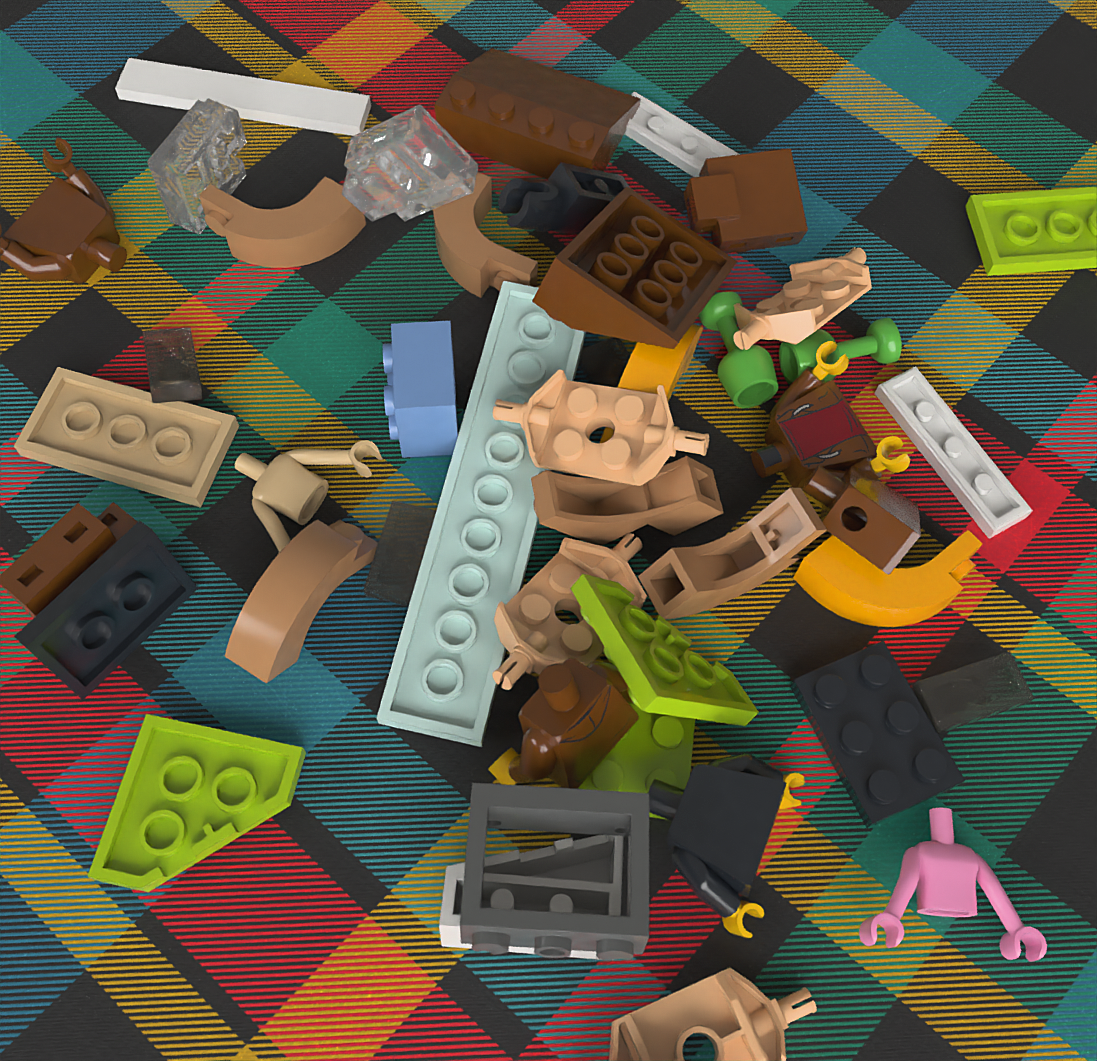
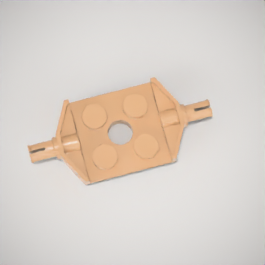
(807, 302)
(567, 412)
(529, 621)
(722, 1008)

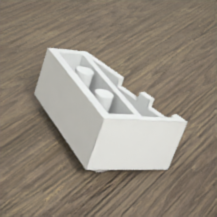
(561, 878)

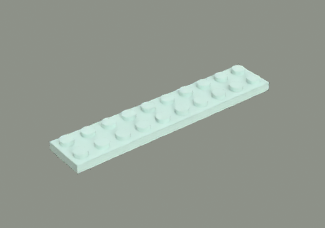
(478, 535)

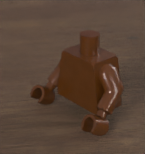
(65, 229)

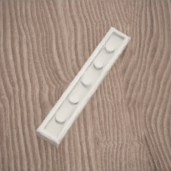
(251, 96)

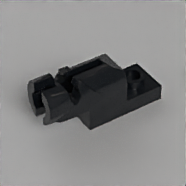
(562, 202)

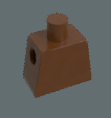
(879, 526)

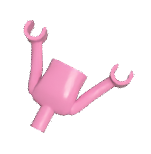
(946, 887)

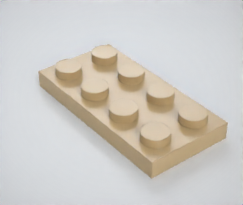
(126, 438)

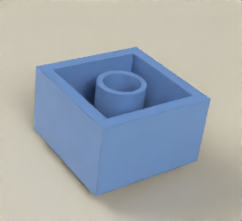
(421, 388)

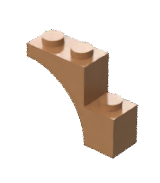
(605, 510)

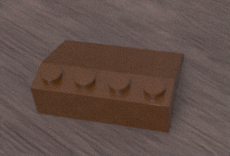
(533, 114)
(633, 275)

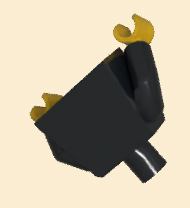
(724, 829)

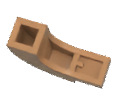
(287, 235)
(471, 256)
(713, 573)
(292, 592)

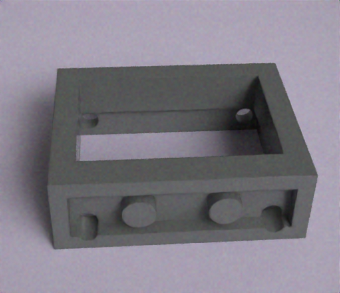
(565, 812)

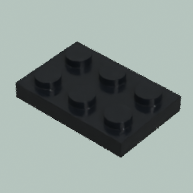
(108, 610)
(876, 733)

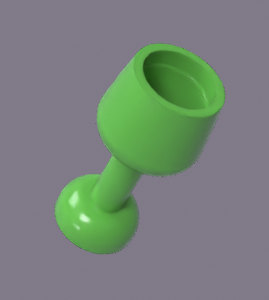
(881, 342)
(744, 374)

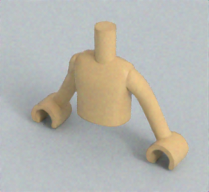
(293, 489)

